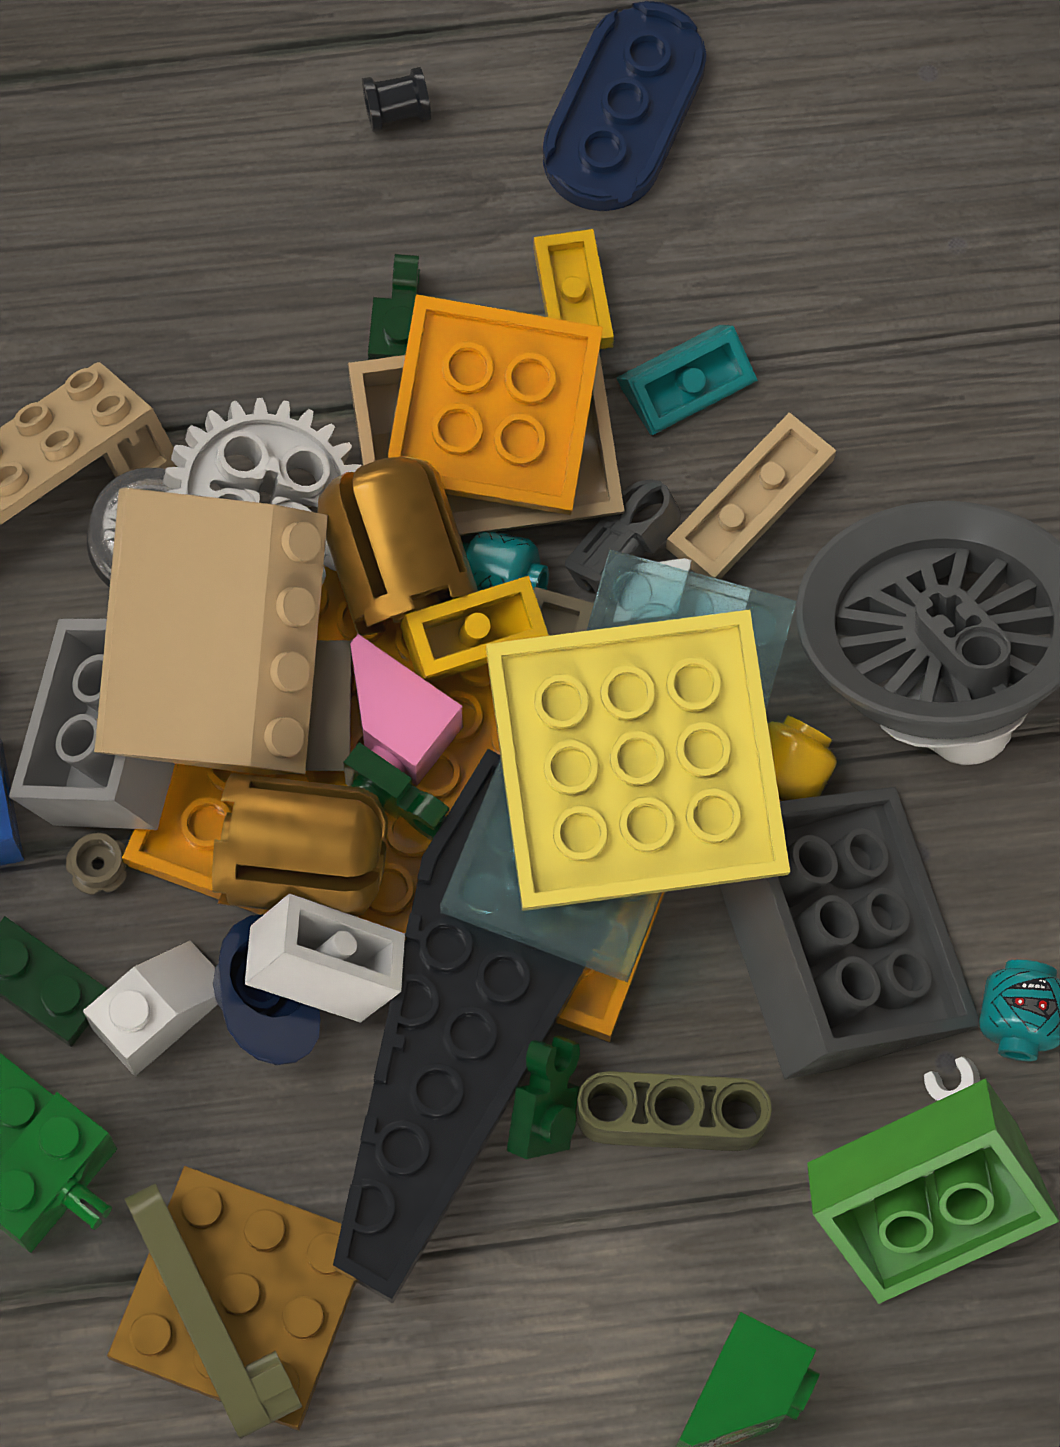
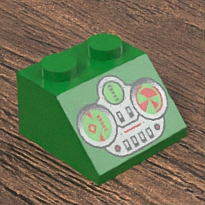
(751, 1386)

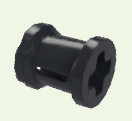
(396, 99)

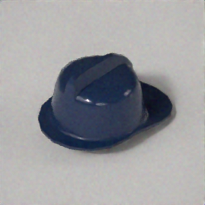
(259, 1021)

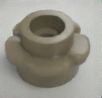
(85, 852)

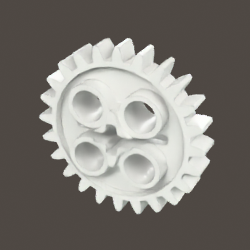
(273, 446)

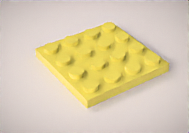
(636, 760)

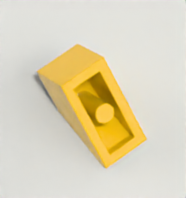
(455, 632)

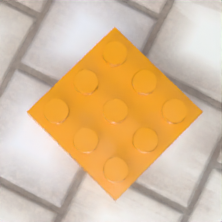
(497, 401)

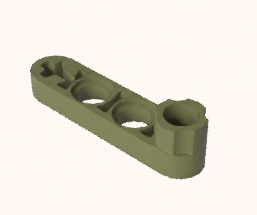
(250, 1393)

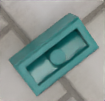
(688, 378)

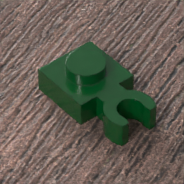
(394, 790)
(546, 1107)

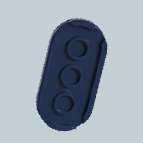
(624, 106)

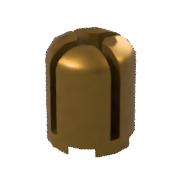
(393, 541)
(301, 842)

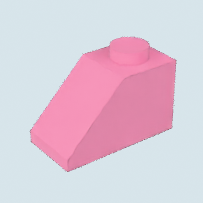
(401, 712)

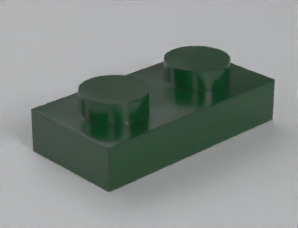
(44, 983)

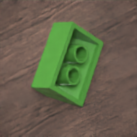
(930, 1192)

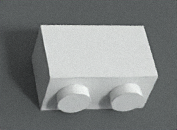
(325, 958)

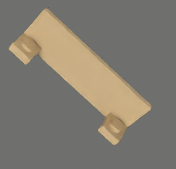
(71, 429)

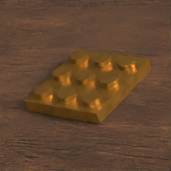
(266, 1276)

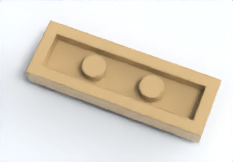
(751, 498)

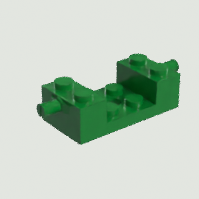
(45, 1158)

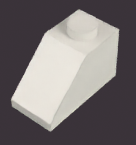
(154, 1005)

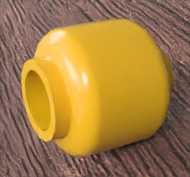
(800, 759)

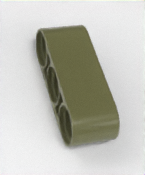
(701, 1094)

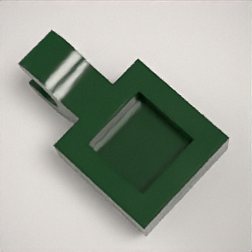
(393, 316)

